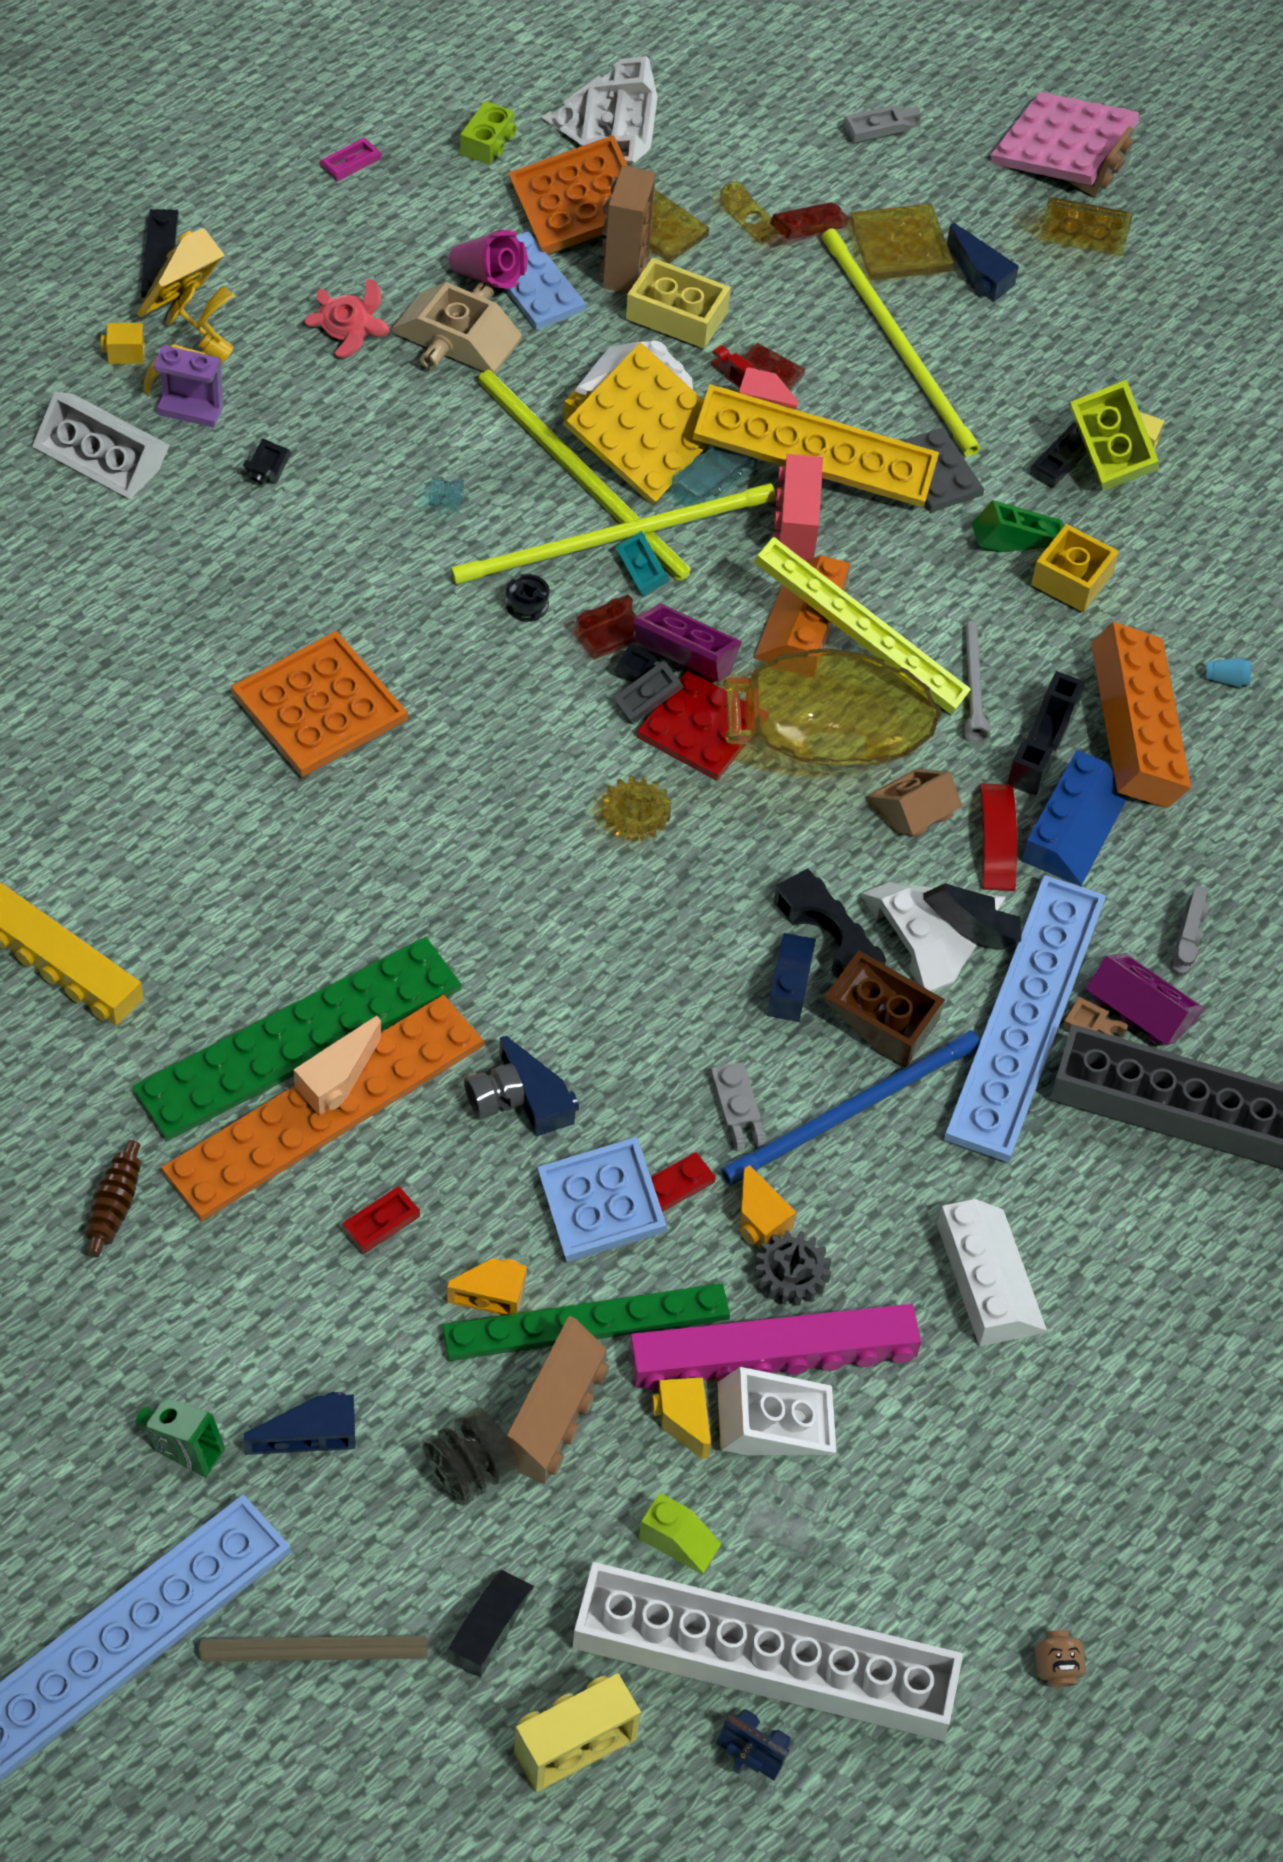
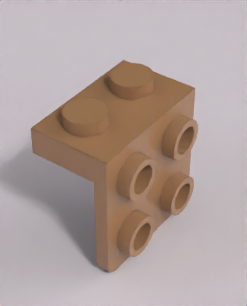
(1112, 164)

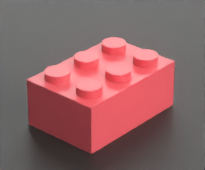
(799, 504)

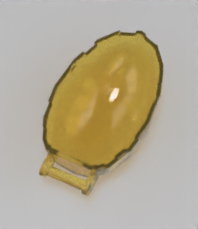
(832, 711)

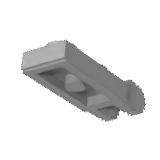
(1189, 933)
(737, 1103)

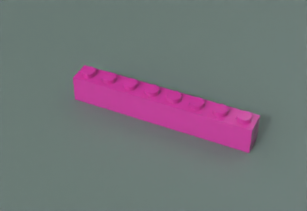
(777, 1345)

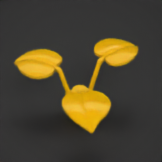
(210, 343)

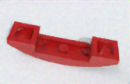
(999, 837)

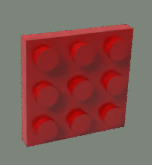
(694, 727)

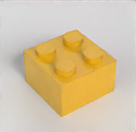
(1074, 567)

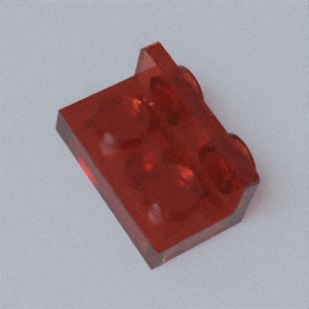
(607, 627)

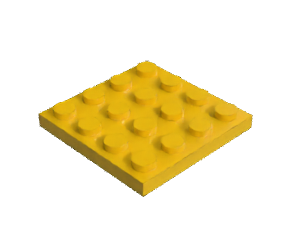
(641, 423)

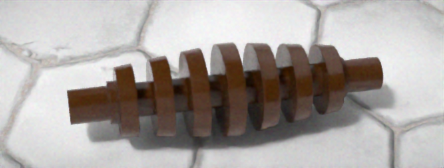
(113, 1198)

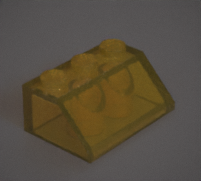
(1086, 226)

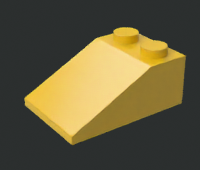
(186, 264)

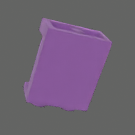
(190, 386)

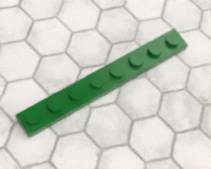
(600, 1318)

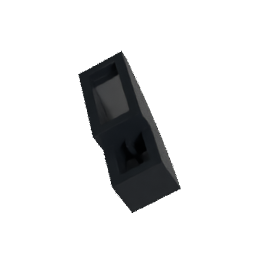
(975, 916)
(489, 1623)

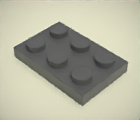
(952, 477)

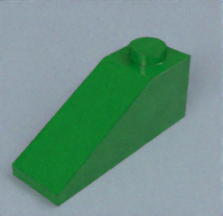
(1014, 528)

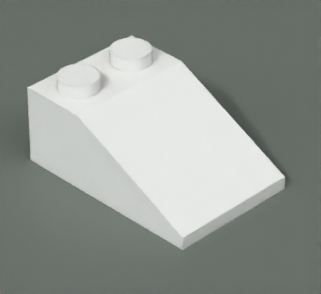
(775, 1415)

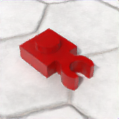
(732, 365)

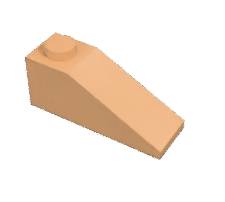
(334, 1071)

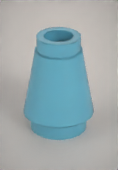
(1230, 671)

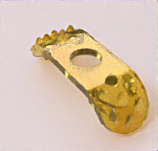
(740, 205)

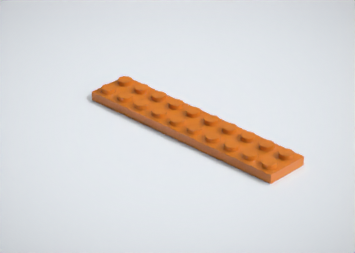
(290, 1129)

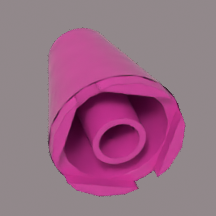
(491, 259)

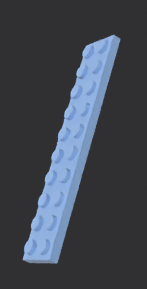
(1025, 1019)
(133, 1629)

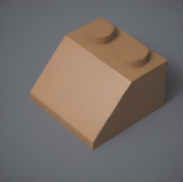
(917, 800)

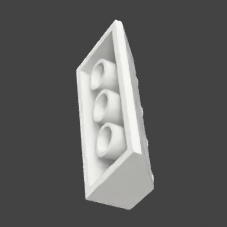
(99, 444)
(989, 1272)

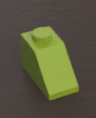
(679, 1533)

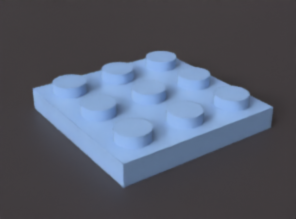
(602, 1199)

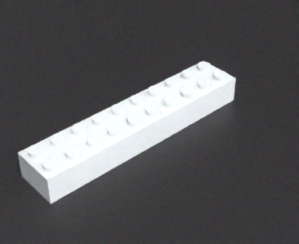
(768, 1651)

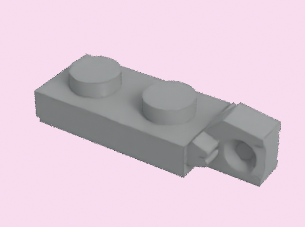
(881, 122)

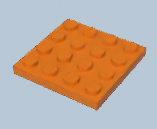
(568, 193)
(319, 703)

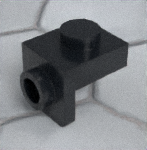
(267, 462)

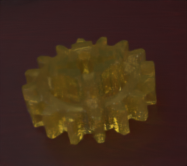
(636, 808)

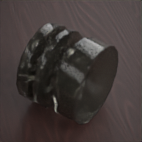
(470, 1455)

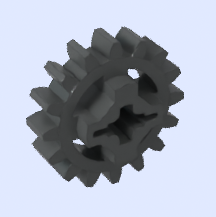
(810, 1272)

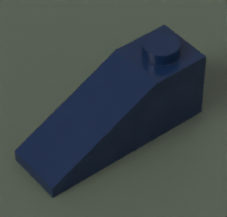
(982, 265)
(791, 977)
(546, 1095)
(315, 1425)

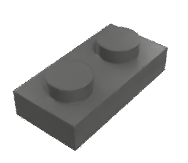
(648, 692)

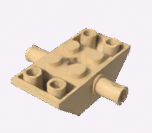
(460, 327)

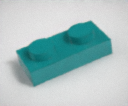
(642, 563)

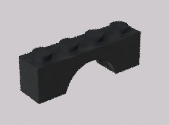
(1047, 733)
(807, 901)

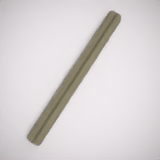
(312, 1648)

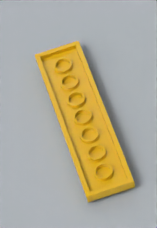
(848, 452)

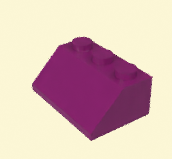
(687, 642)
(1143, 999)

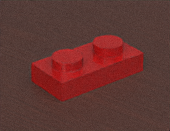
(682, 1180)
(381, 1220)

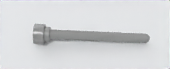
(977, 727)

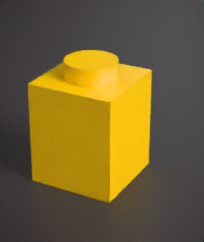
(124, 343)

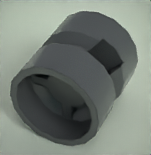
(493, 1091)

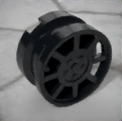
(527, 596)

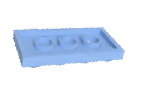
(544, 291)

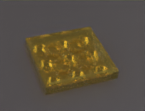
(901, 241)

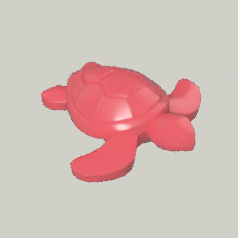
(349, 318)

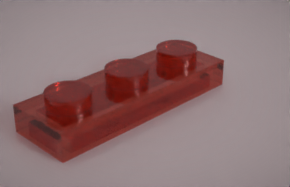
(809, 220)

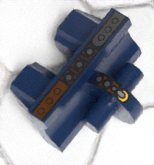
(753, 1747)

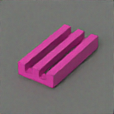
(353, 162)

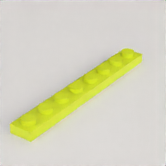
(859, 622)

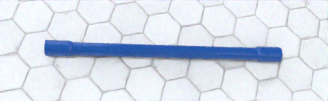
(950, 1052)

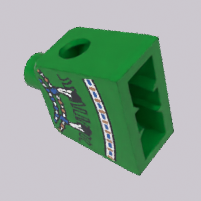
(183, 1434)

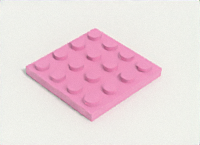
(1063, 138)

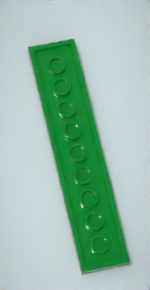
(276, 1045)

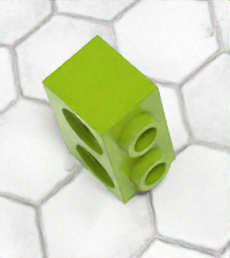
(487, 133)

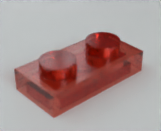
(770, 361)

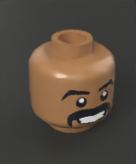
(1060, 1659)

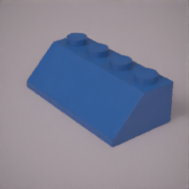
(1075, 820)

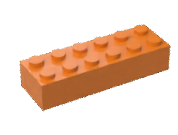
(1140, 715)

